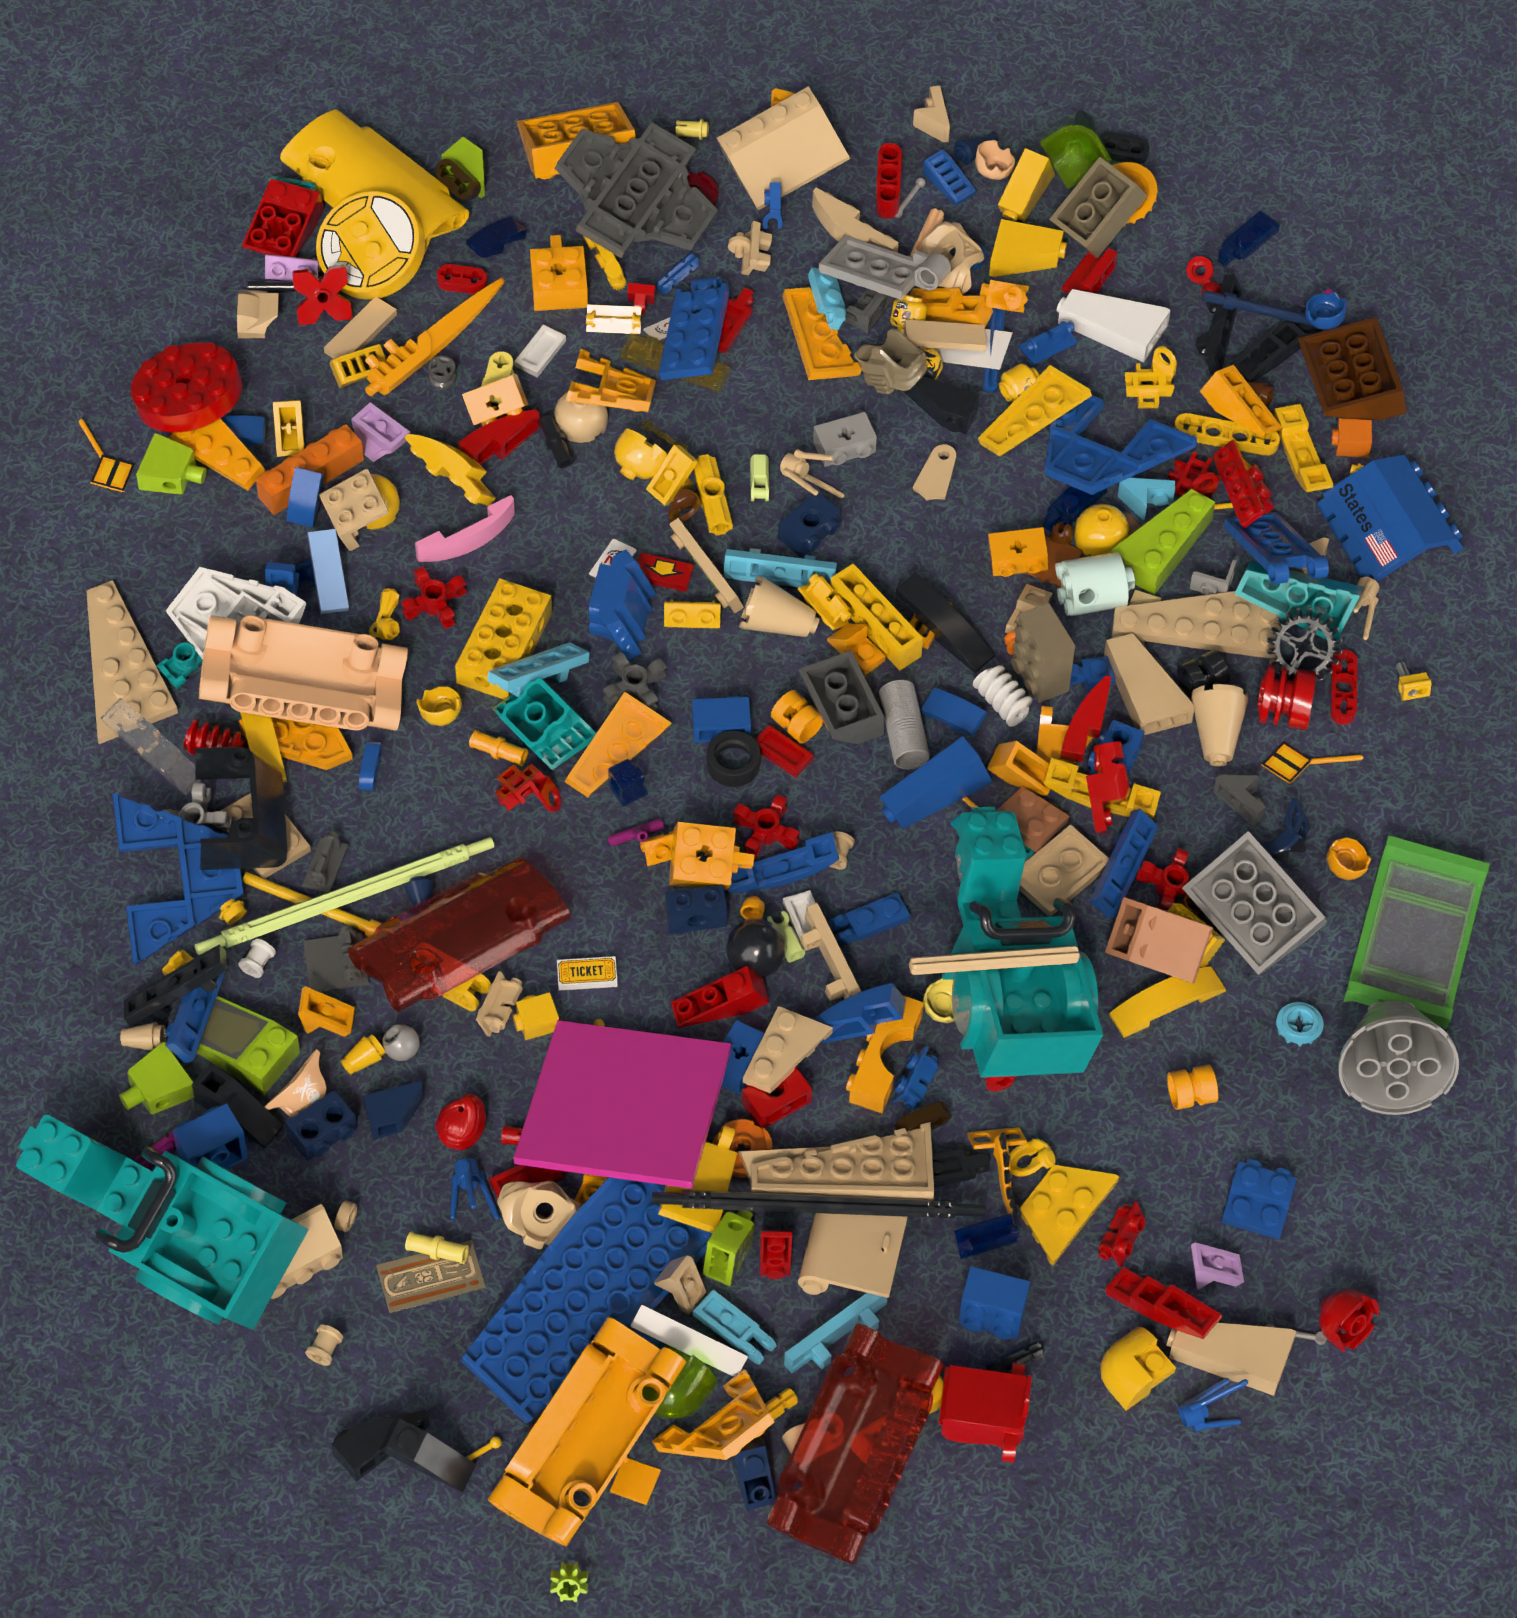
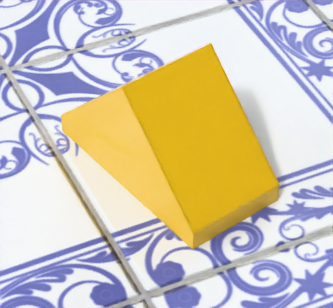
(288, 427)

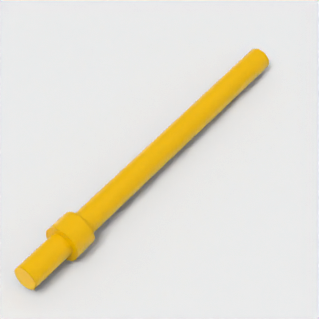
(337, 914)

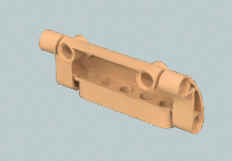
(302, 673)

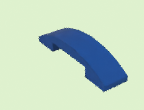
(788, 866)

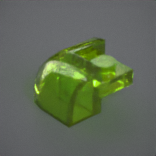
(1073, 152)
(688, 1390)

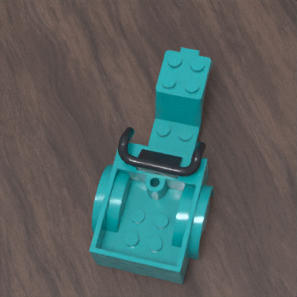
(1018, 1016)
(187, 1227)

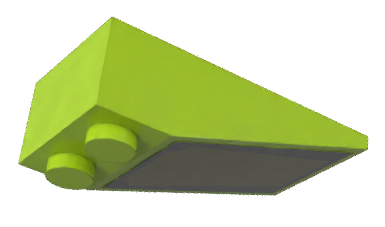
(247, 1045)

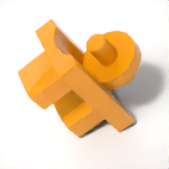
(1005, 295)

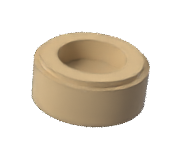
(345, 1216)

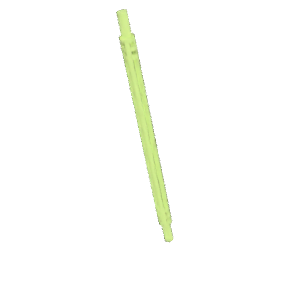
(344, 895)

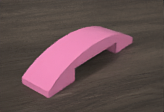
(439, 548)

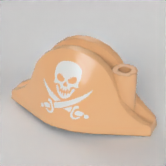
(302, 1090)

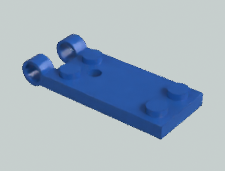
(1277, 547)

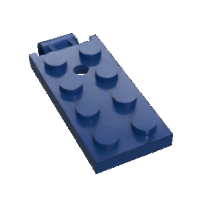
(693, 337)

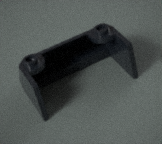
(255, 840)

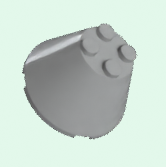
(1397, 1060)

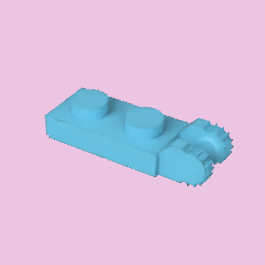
(733, 1326)

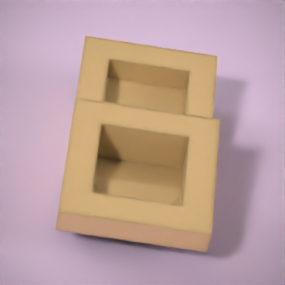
(1030, 598)

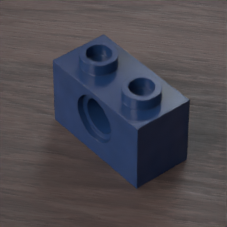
(796, 528)
(696, 909)

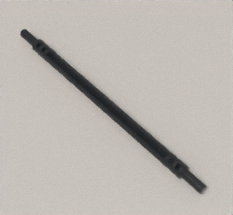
(818, 1204)

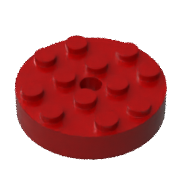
(186, 387)

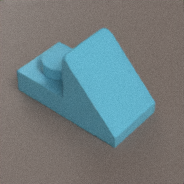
(1140, 491)

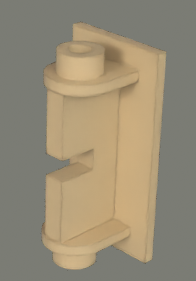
(494, 1013)

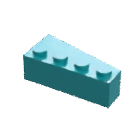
(1321, 594)

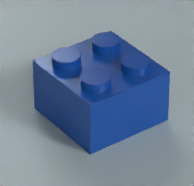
(212, 1136)
(993, 1303)

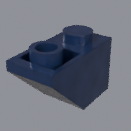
(392, 1108)
(754, 1475)

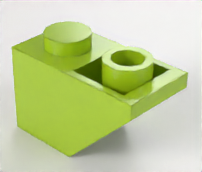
(470, 157)

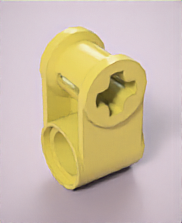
(499, 367)

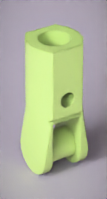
(759, 477)

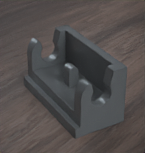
(868, 309)

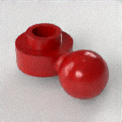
(1204, 280)

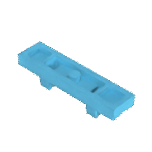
(775, 568)
(549, 663)
(815, 1344)

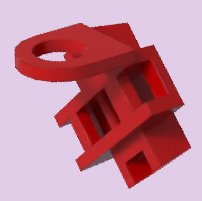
(1200, 481)
(523, 784)

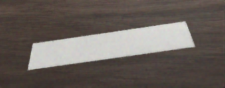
(688, 1341)

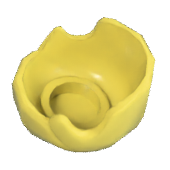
(939, 1001)

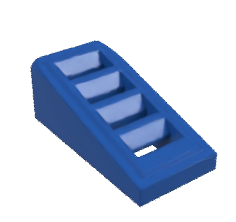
(939, 164)

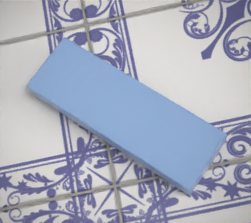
(328, 571)

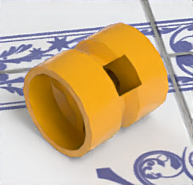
(796, 715)
(1191, 1087)

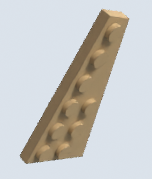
(1201, 622)

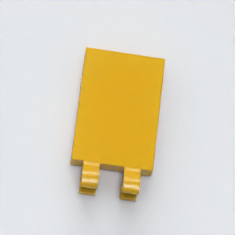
(712, 1175)

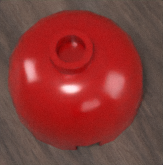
(1348, 1311)

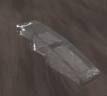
(151, 745)

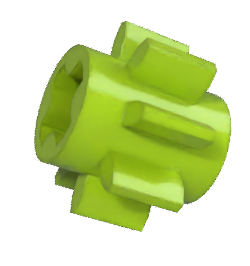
(569, 1582)

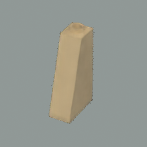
(1146, 689)
(1237, 1353)

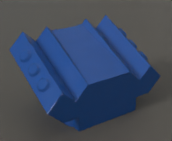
(620, 603)

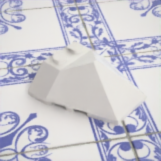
(228, 597)

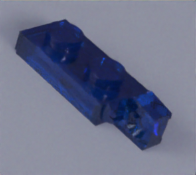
(1248, 238)
(1070, 506)

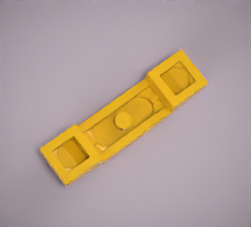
(1300, 449)
(263, 740)
(1066, 781)
(1164, 998)

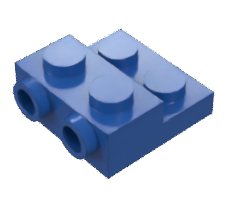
(1259, 1199)

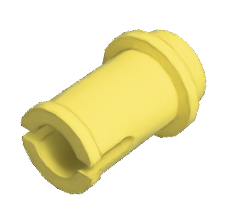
(692, 129)

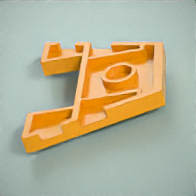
(616, 389)
(727, 1429)

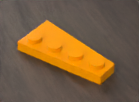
(818, 344)
(222, 452)

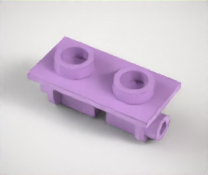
(282, 267)

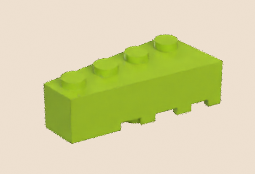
(1165, 540)

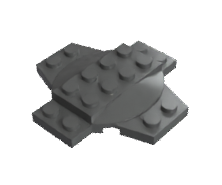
(636, 190)

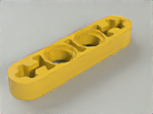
(1227, 430)

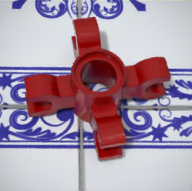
(434, 606)
(766, 817)
(1175, 872)

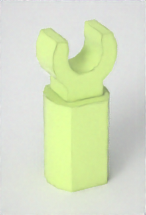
(794, 948)

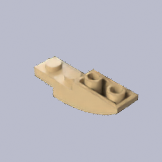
(844, 219)

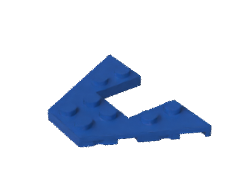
(1097, 467)
(204, 891)

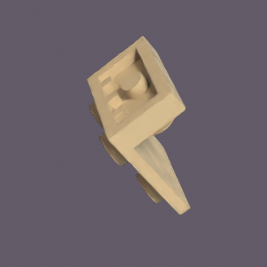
(353, 506)

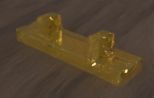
(640, 352)

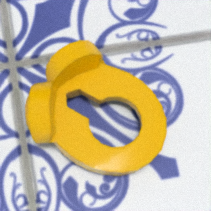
(1044, 1158)

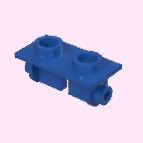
(1049, 343)
(919, 1068)

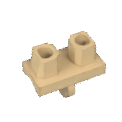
(748, 248)

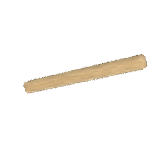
(994, 960)

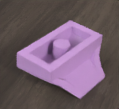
(378, 432)

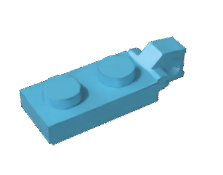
(828, 297)

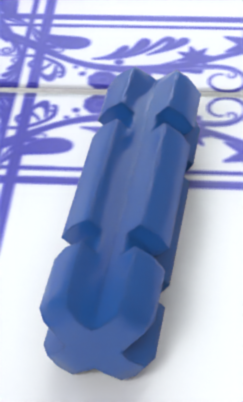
(677, 273)

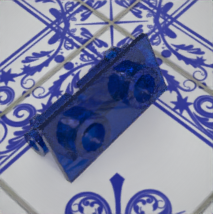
(986, 1236)

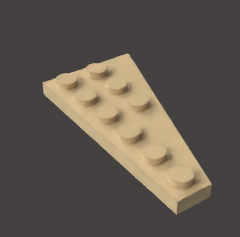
(122, 662)
(857, 1168)

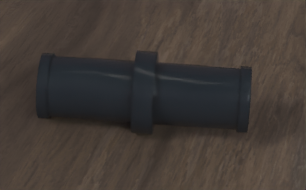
(556, 441)

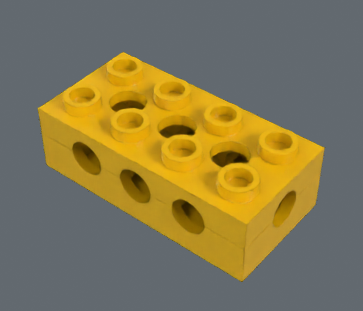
(503, 635)

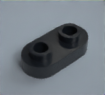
(1125, 147)

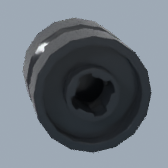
(1205, 672)

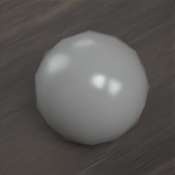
(401, 1042)

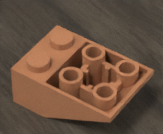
(1158, 940)

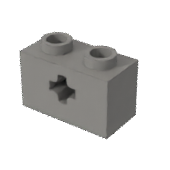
(845, 439)

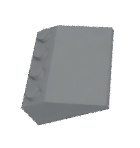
(1254, 904)

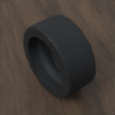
(727, 776)

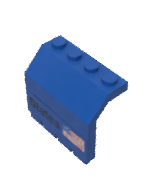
(1387, 516)

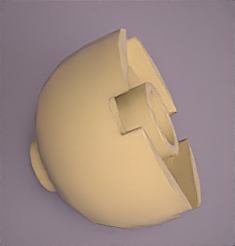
(580, 420)

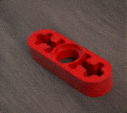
(1337, 696)

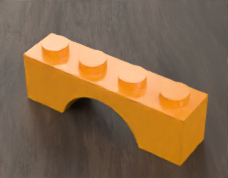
(873, 1082)

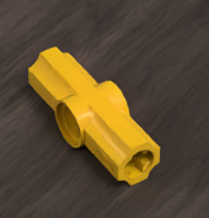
(712, 495)

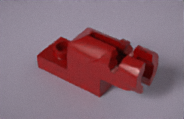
(1108, 785)

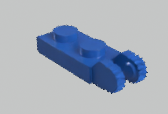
(870, 919)

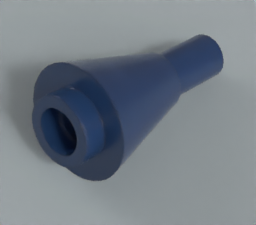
(966, 149)
(419, 889)

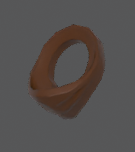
(684, 499)

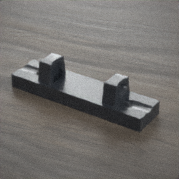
(1216, 344)
(158, 995)

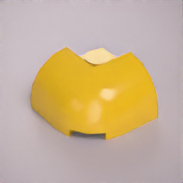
(1134, 1367)

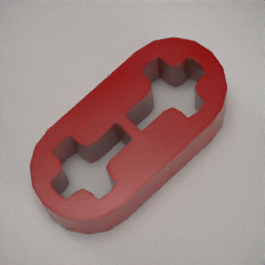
(461, 278)

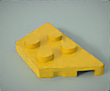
(1064, 1205)

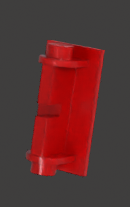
(1129, 1223)

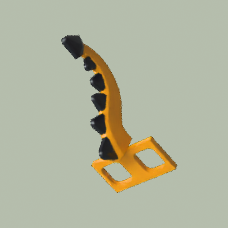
(1001, 1153)

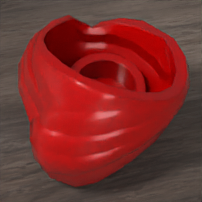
(459, 1127)

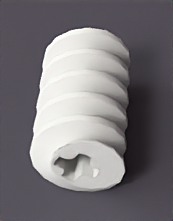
(1003, 694)

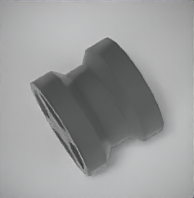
(446, 367)

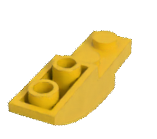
(452, 463)

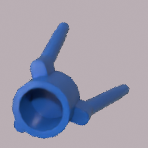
(467, 1177)
(1194, 1410)

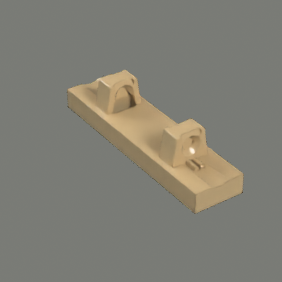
(822, 937)

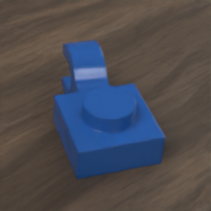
(773, 198)
(1092, 672)

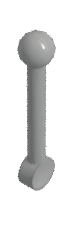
(920, 182)
(1319, 1338)

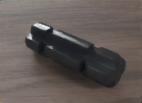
(1033, 1352)

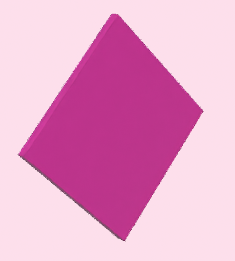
(623, 1104)

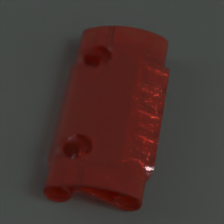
(460, 933)
(855, 1444)

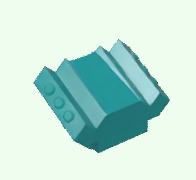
(545, 723)

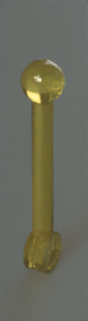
(647, 425)

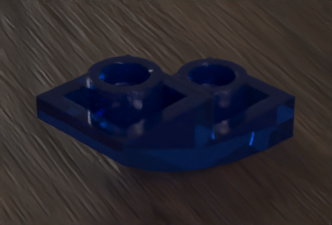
(492, 238)

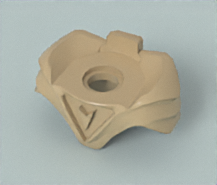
(942, 240)
(519, 1205)

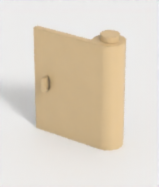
(849, 1253)

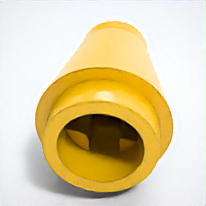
(363, 1054)

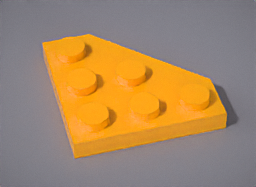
(310, 743)

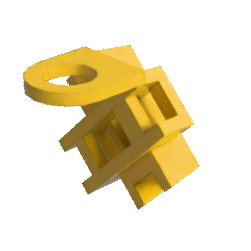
(1160, 373)

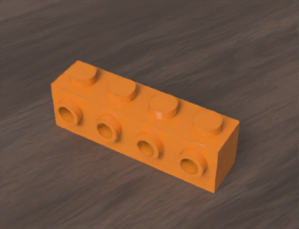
(329, 456)

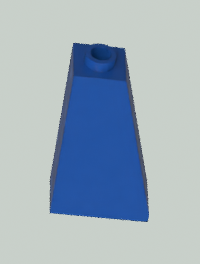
(936, 785)

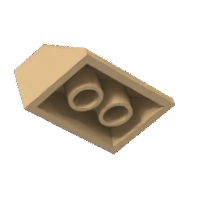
(317, 1251)

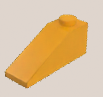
(1237, 401)

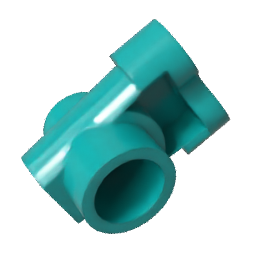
(179, 666)

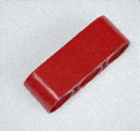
(888, 180)

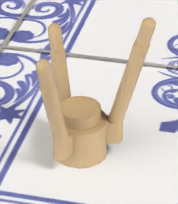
(796, 467)
(1367, 597)

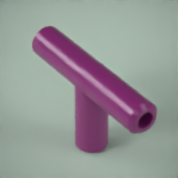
(639, 832)

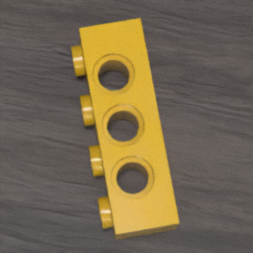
(884, 623)

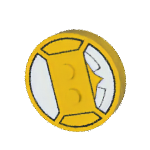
(375, 241)

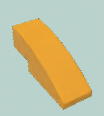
(953, 307)

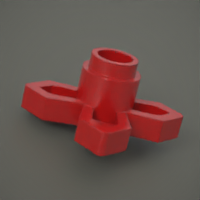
(332, 302)

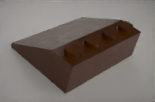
(1354, 372)

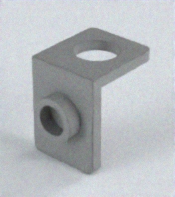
(1212, 585)

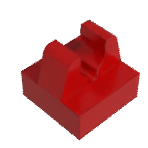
(641, 295)

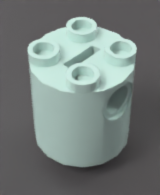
(1094, 583)

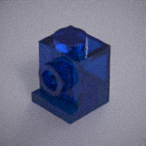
(626, 782)

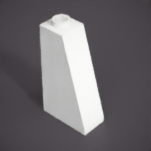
(1115, 322)

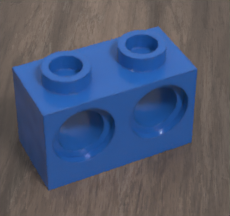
(1125, 734)

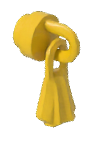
(386, 627)

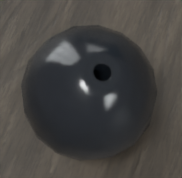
(756, 945)

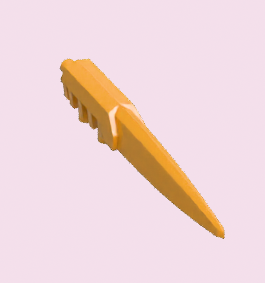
(412, 356)

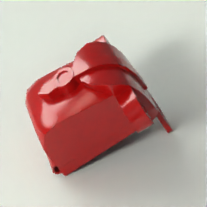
(985, 1407)

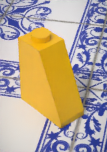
(1026, 186)
(1025, 248)

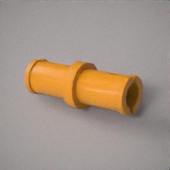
(498, 748)

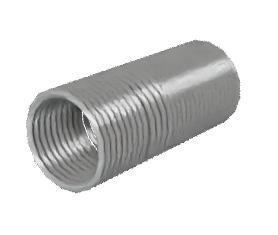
(904, 724)

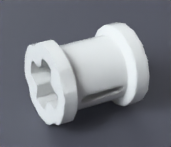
(257, 958)

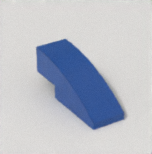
(862, 1012)

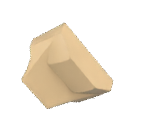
(255, 312)

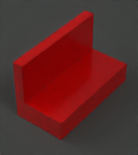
(1091, 272)

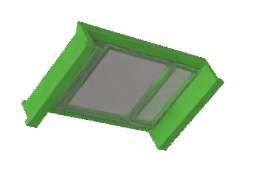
(1417, 929)

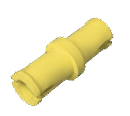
(437, 1247)

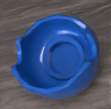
(1326, 310)

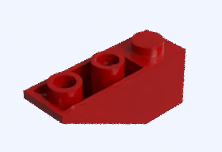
(721, 999)
(775, 1253)

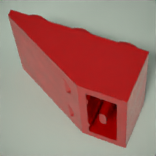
(284, 219)

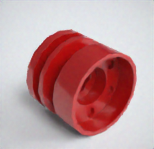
(1286, 697)

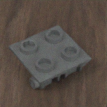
(330, 963)

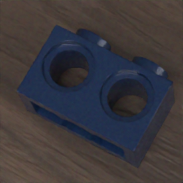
(316, 1121)

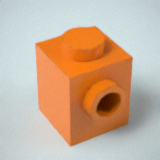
(1352, 437)

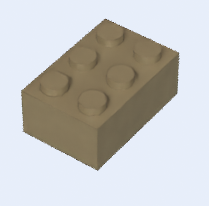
(1098, 207)
(1043, 653)

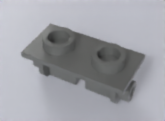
(325, 863)

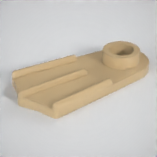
(936, 474)

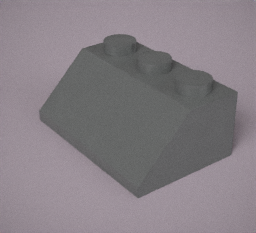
(844, 699)

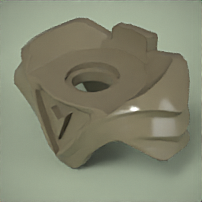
(882, 370)

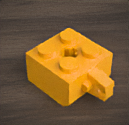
(558, 276)
(717, 844)

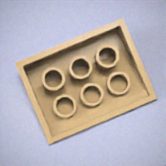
(783, 145)

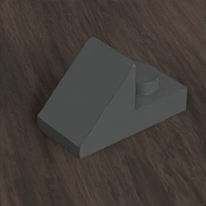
(1237, 793)

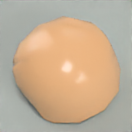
(993, 161)

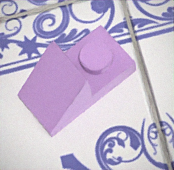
(1215, 1265)

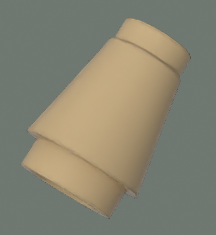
(144, 1036)

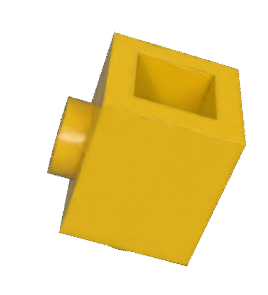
(535, 1016)

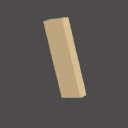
(361, 329)
(945, 335)

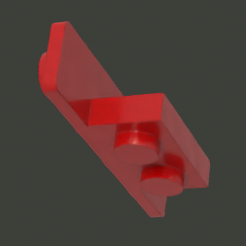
(1243, 484)

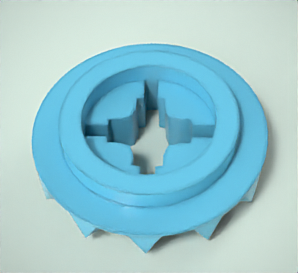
(1308, 1015)

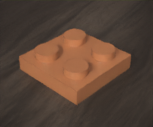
(1035, 817)

